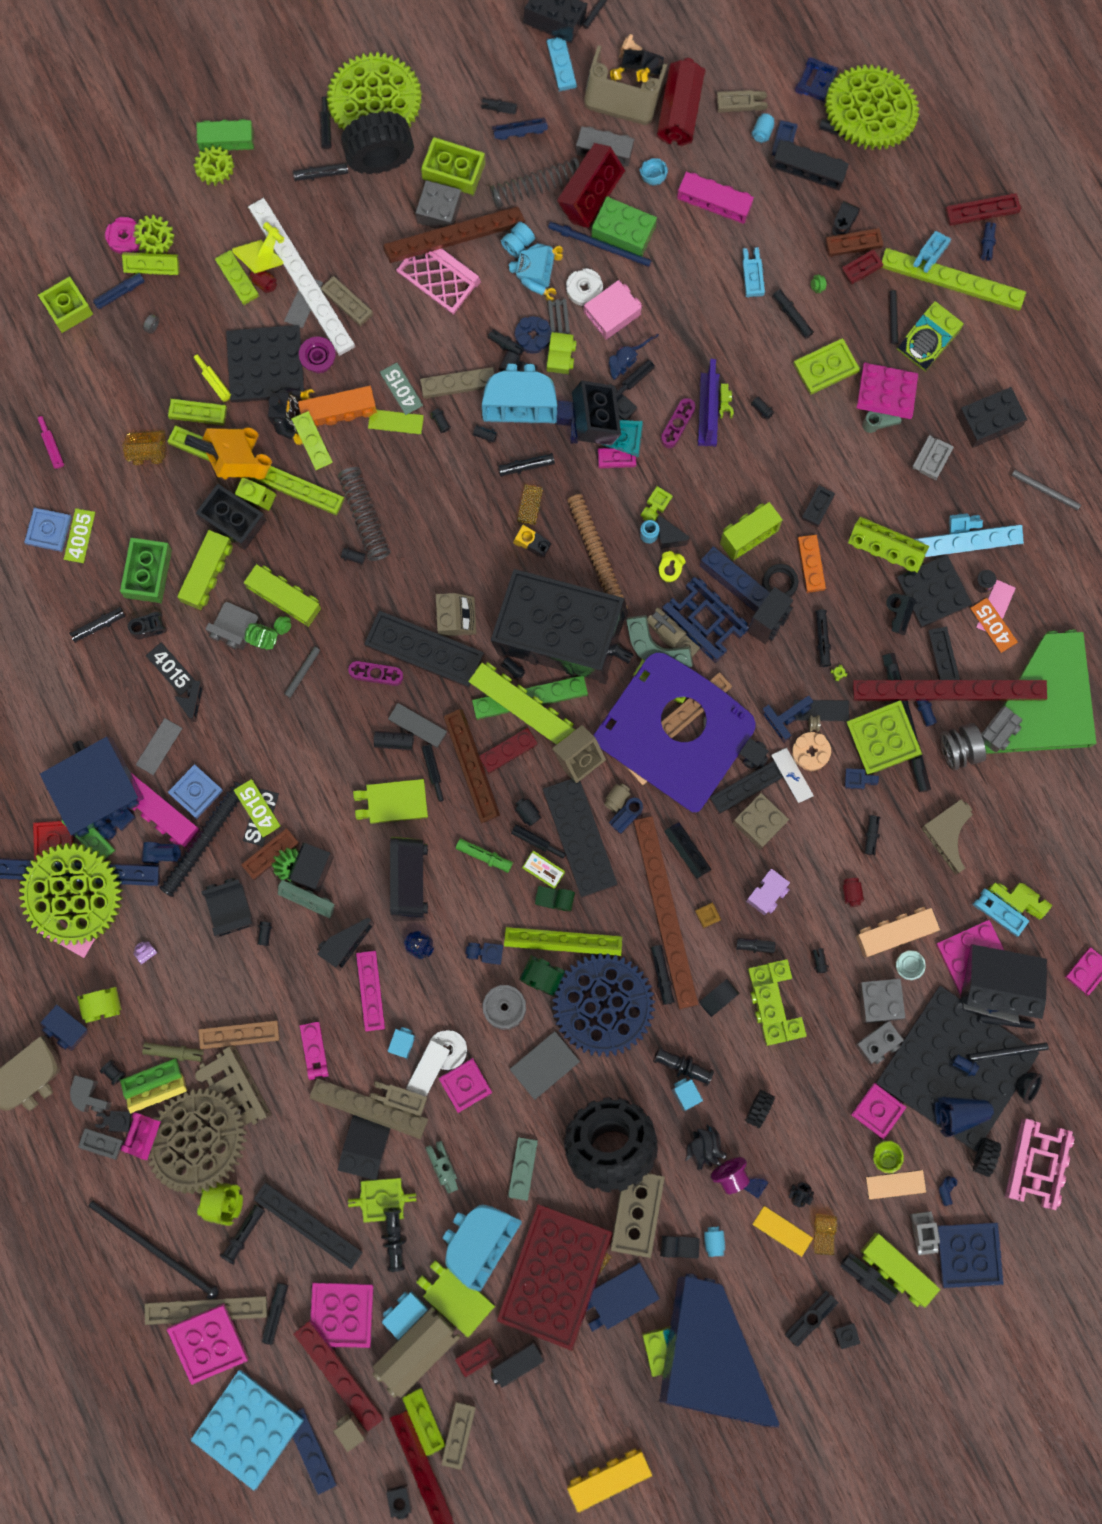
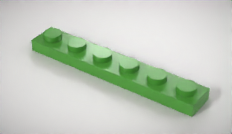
(547, 693)

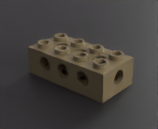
(646, 1224)

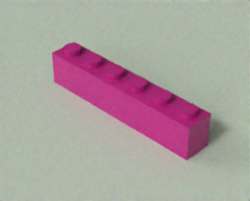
(165, 816)

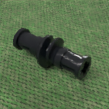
(683, 1066)
(394, 1239)

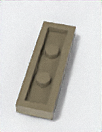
(347, 301)
(458, 1435)

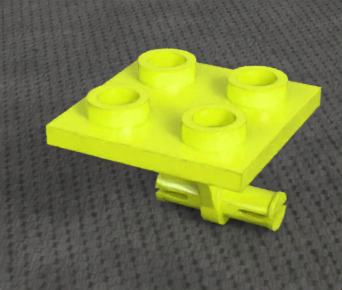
(260, 254)

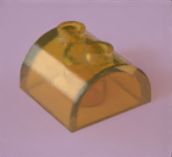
(145, 446)

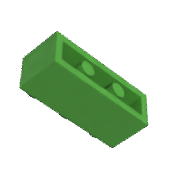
(226, 134)

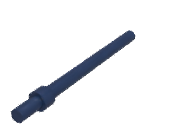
(567, 231)

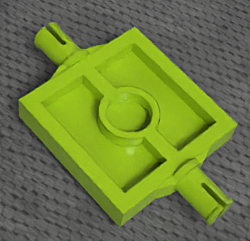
(379, 1195)

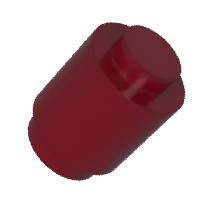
(264, 281)
(853, 892)

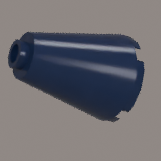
(961, 1114)

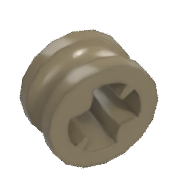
(814, 723)

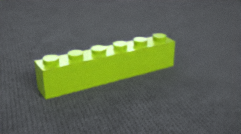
(520, 704)

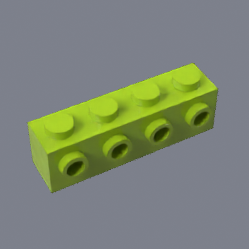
(888, 544)

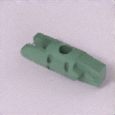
(447, 1176)

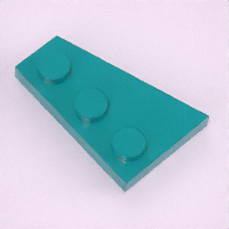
(630, 437)

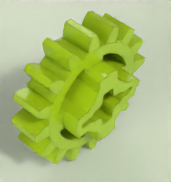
(207, 171)
(149, 241)

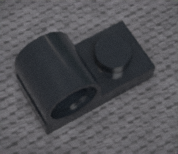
(904, 612)

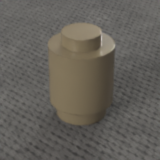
(617, 797)

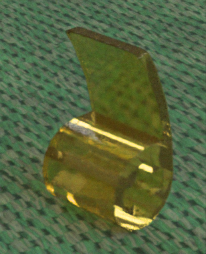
(824, 1232)

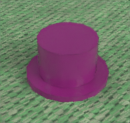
(317, 354)
(731, 1175)

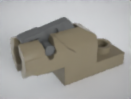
(670, 632)

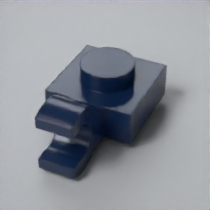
(857, 779)

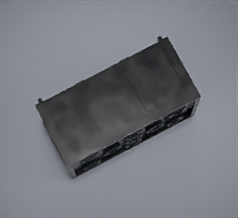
(559, 625)

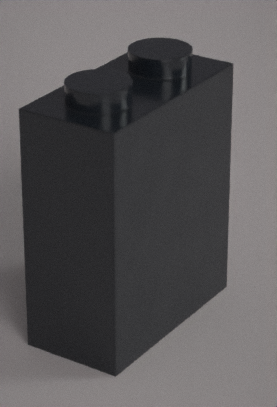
(516, 1364)

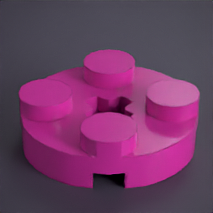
(117, 228)

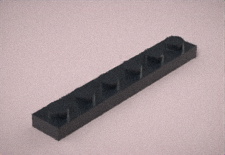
(308, 1225)

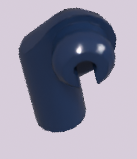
(945, 1188)

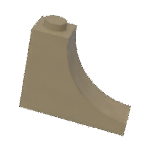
(945, 831)

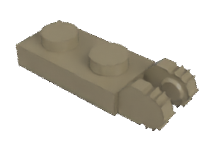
(741, 101)
(401, 1098)

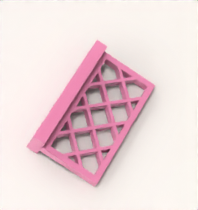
(452, 265)

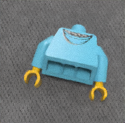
(535, 268)

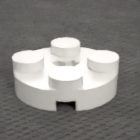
(580, 278)
(459, 1048)

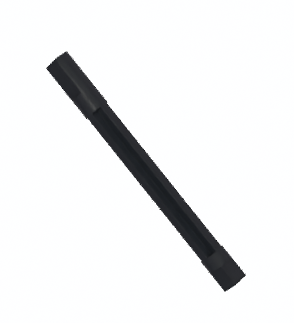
(917, 763)

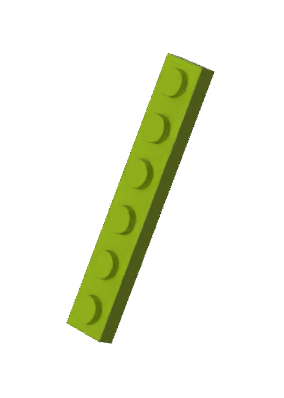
(563, 941)

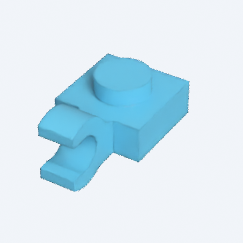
(963, 522)

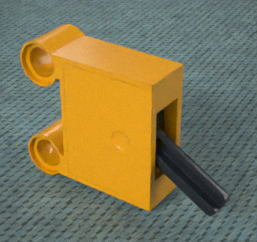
(231, 452)

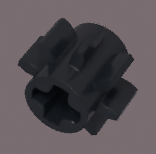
(801, 1194)

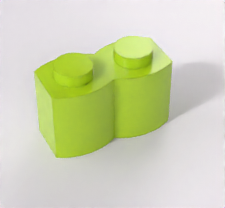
(560, 353)

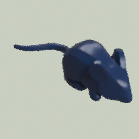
(625, 358)

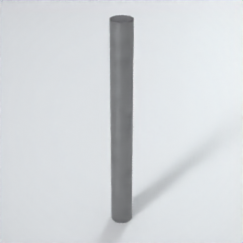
(1046, 490)

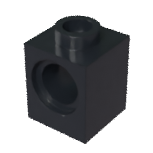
(846, 1335)
(399, 1492)

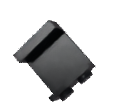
(228, 907)

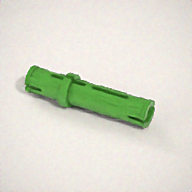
(488, 857)

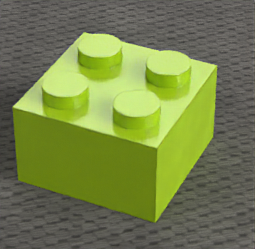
(65, 304)

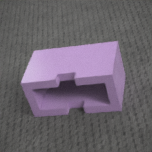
(773, 888)

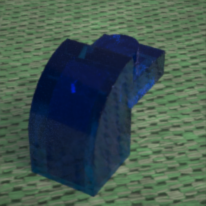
(566, 416)

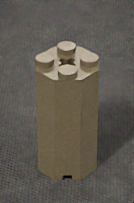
(415, 1353)

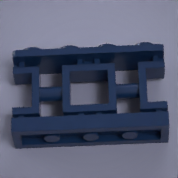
(696, 631)

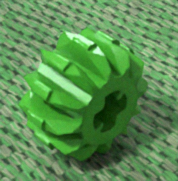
(260, 636)
(284, 863)

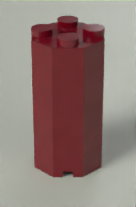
(681, 102)

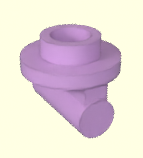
(144, 951)

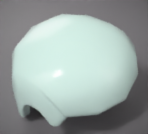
(910, 965)

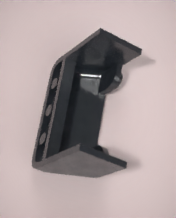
(407, 879)

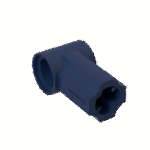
(625, 816)
(157, 852)

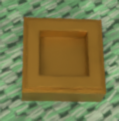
(707, 915)

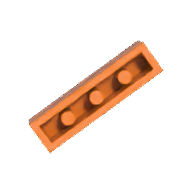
(340, 406)

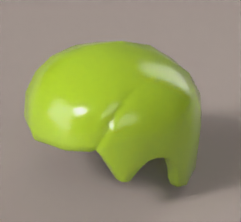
(888, 1157)

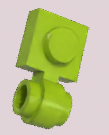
(657, 501)

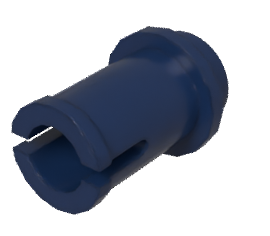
(966, 1065)

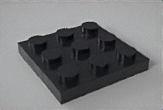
(936, 591)

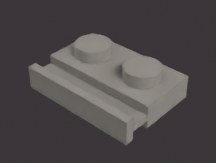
(932, 457)

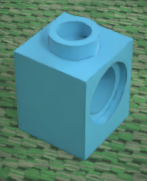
(401, 1042)

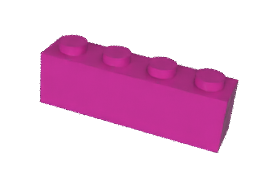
(715, 197)

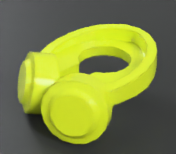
(666, 558)

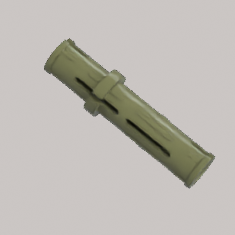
(181, 1053)

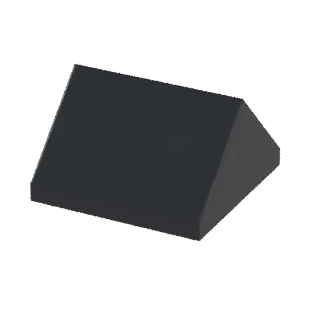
(311, 867)

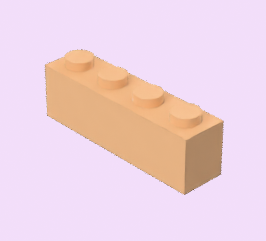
(898, 932)

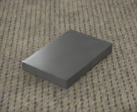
(544, 1065)

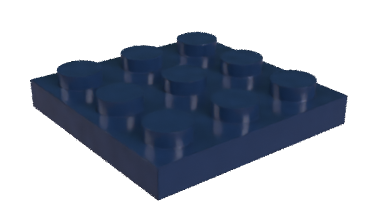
(970, 1255)

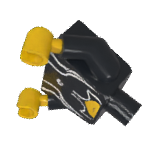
(641, 62)
(284, 407)

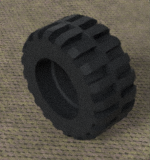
(377, 142)

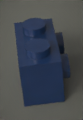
(63, 1028)

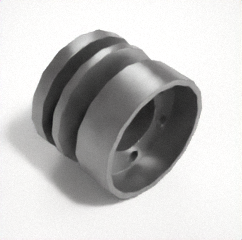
(962, 747)

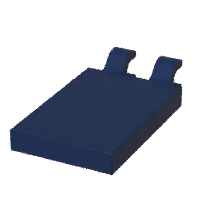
(621, 1297)

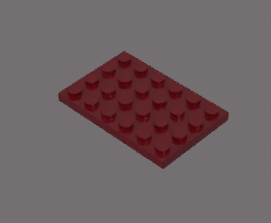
(555, 1277)

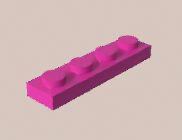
(370, 991)

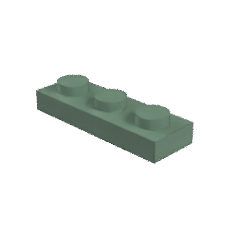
(306, 898)
(523, 1169)

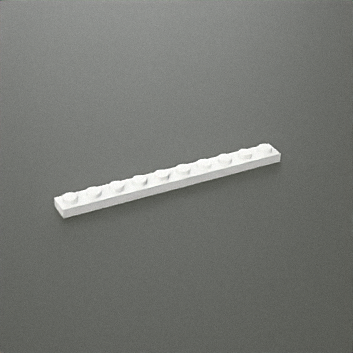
(304, 280)

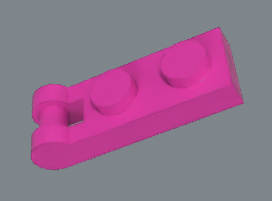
(314, 1050)

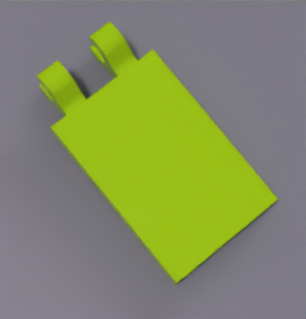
(393, 801)
(454, 1300)

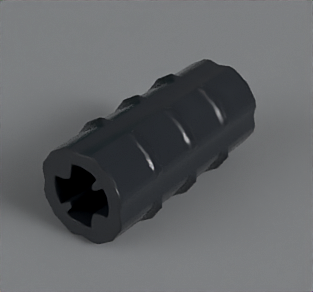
(393, 740)

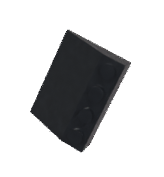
(1005, 981)

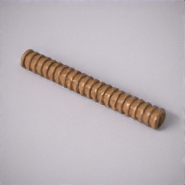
(594, 546)

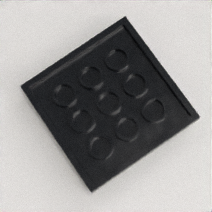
(263, 362)

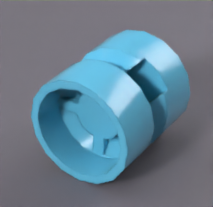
(517, 239)

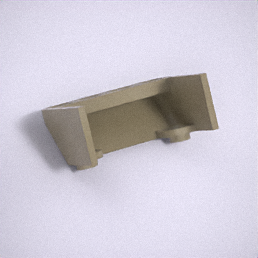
(622, 99)

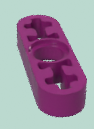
(689, 413)
(361, 675)

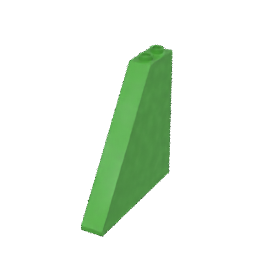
(1067, 714)

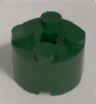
(541, 975)

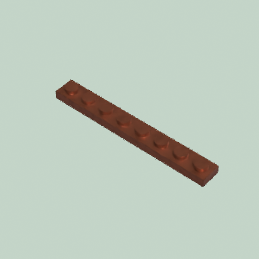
(453, 234)

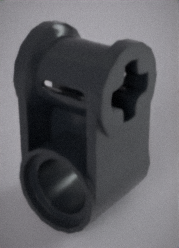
(845, 218)
(148, 625)

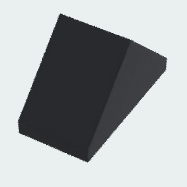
(670, 535)

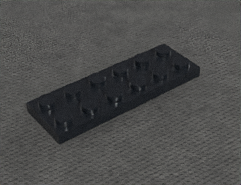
(423, 649)
(580, 837)

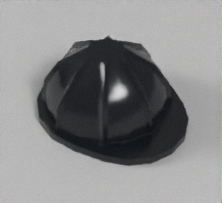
(1029, 1086)

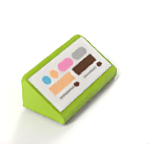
(543, 869)

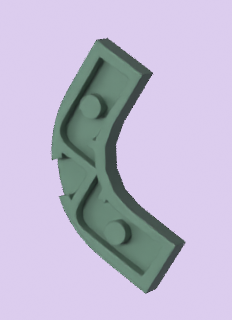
(645, 646)

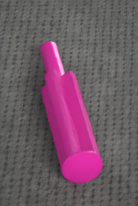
(50, 445)

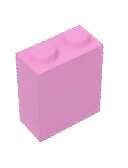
(612, 309)

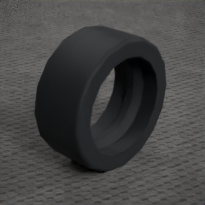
(783, 569)

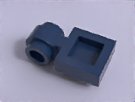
(108, 830)
(490, 953)

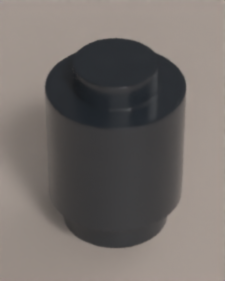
(985, 581)
(527, 811)

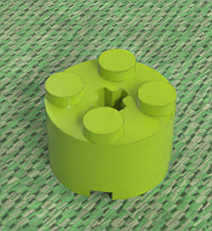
(99, 1003)
(221, 1204)

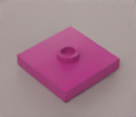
(465, 1085)
(878, 1111)

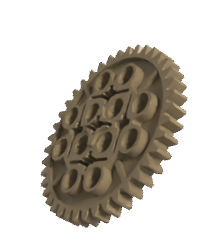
(229, 1135)

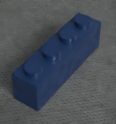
(734, 579)

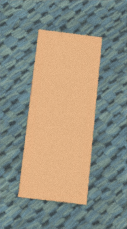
(896, 1184)

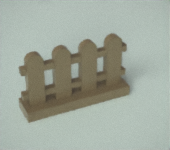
(240, 1075)

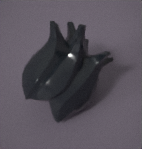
(705, 1147)

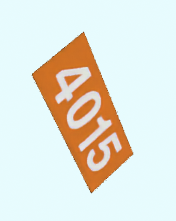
(994, 625)

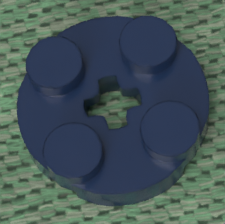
(531, 324)

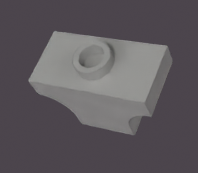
(925, 1233)

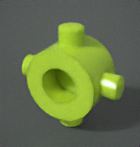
(838, 673)

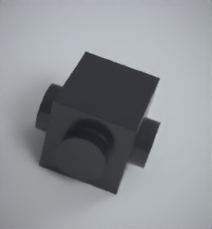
(753, 754)

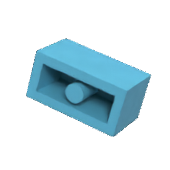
(686, 1094)
(404, 1315)

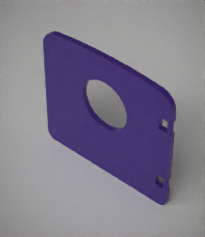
(679, 769)

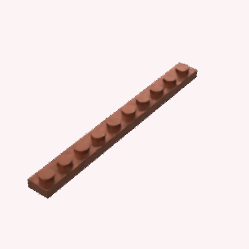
(665, 913)

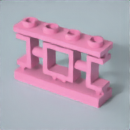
(1023, 1160)

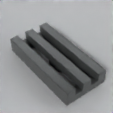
(557, 303)

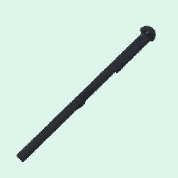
(181, 1268)

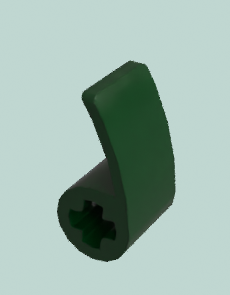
(555, 899)

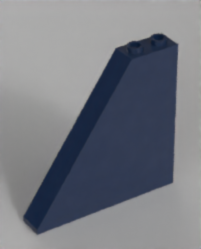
(709, 1359)

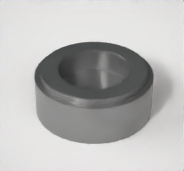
(151, 323)

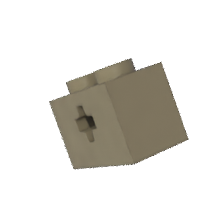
(350, 1431)

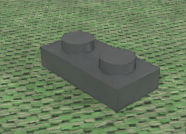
(100, 1144)

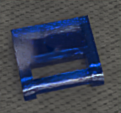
(821, 82)

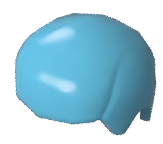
(654, 171)

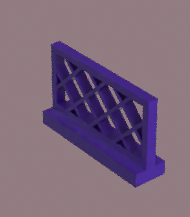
(708, 406)

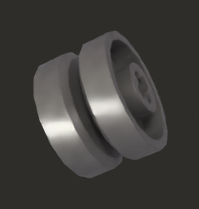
(516, 1007)

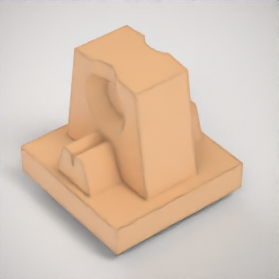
(628, 44)

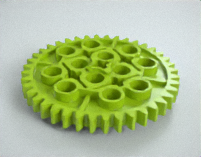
(406, 94)
(872, 107)
(96, 916)

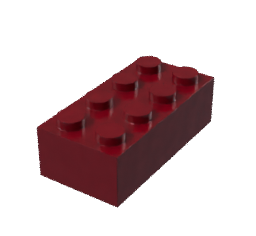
(591, 185)

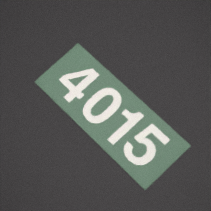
(401, 388)

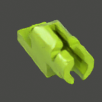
(1021, 898)

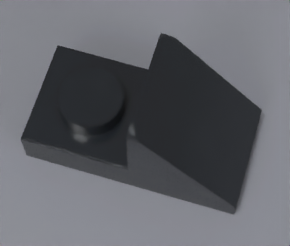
(192, 704)

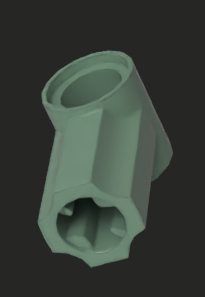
(881, 420)

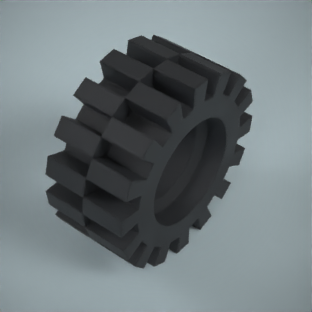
(760, 1108)
(987, 1157)

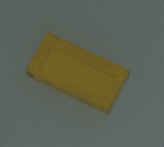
(530, 504)

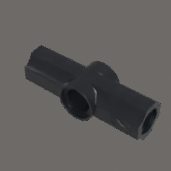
(869, 1278)
(821, 1308)

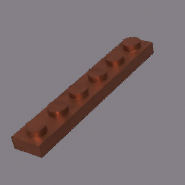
(471, 766)

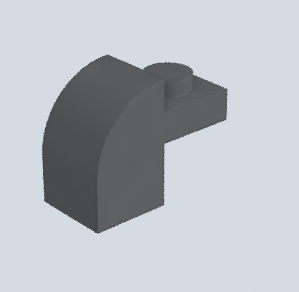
(82, 1095)

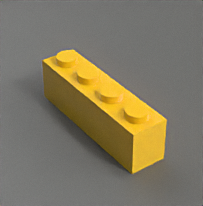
(609, 1480)

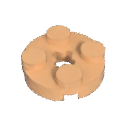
(804, 759)

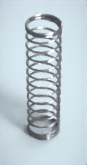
(496, 194)
(355, 474)

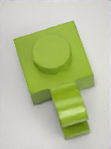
(725, 397)

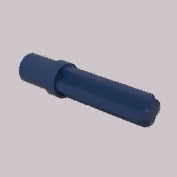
(118, 291)

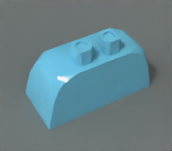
(519, 397)
(478, 1244)

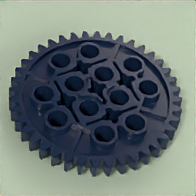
(637, 997)

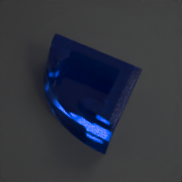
(756, 1187)

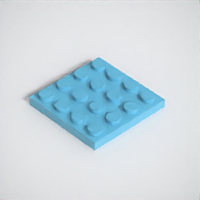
(247, 1430)

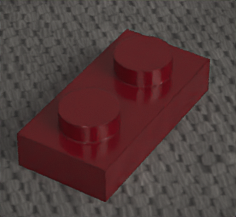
(862, 267)
(477, 1357)

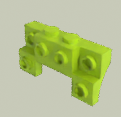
(769, 1003)

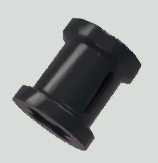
(112, 1072)

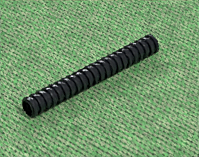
(201, 842)

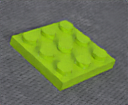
(884, 738)

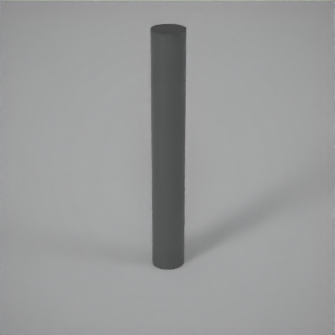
(301, 673)

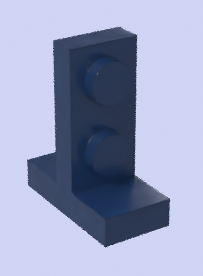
(787, 717)

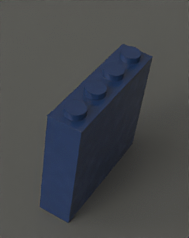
(92, 787)

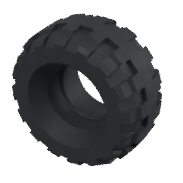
(614, 1168)

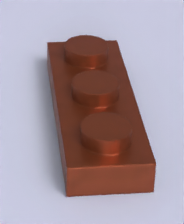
(854, 242)
(262, 859)

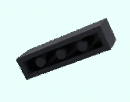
(810, 165)

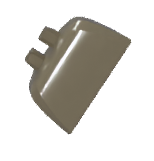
(29, 1074)

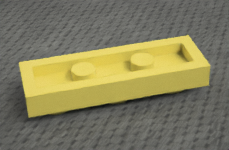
(157, 1095)

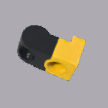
(532, 541)

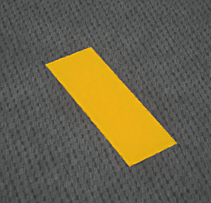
(782, 1231)

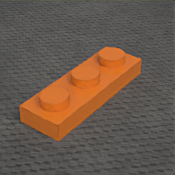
(811, 563)

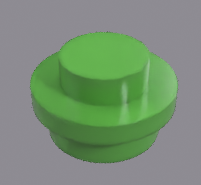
(818, 283)
(282, 625)

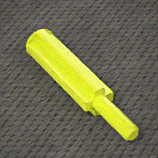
(213, 380)

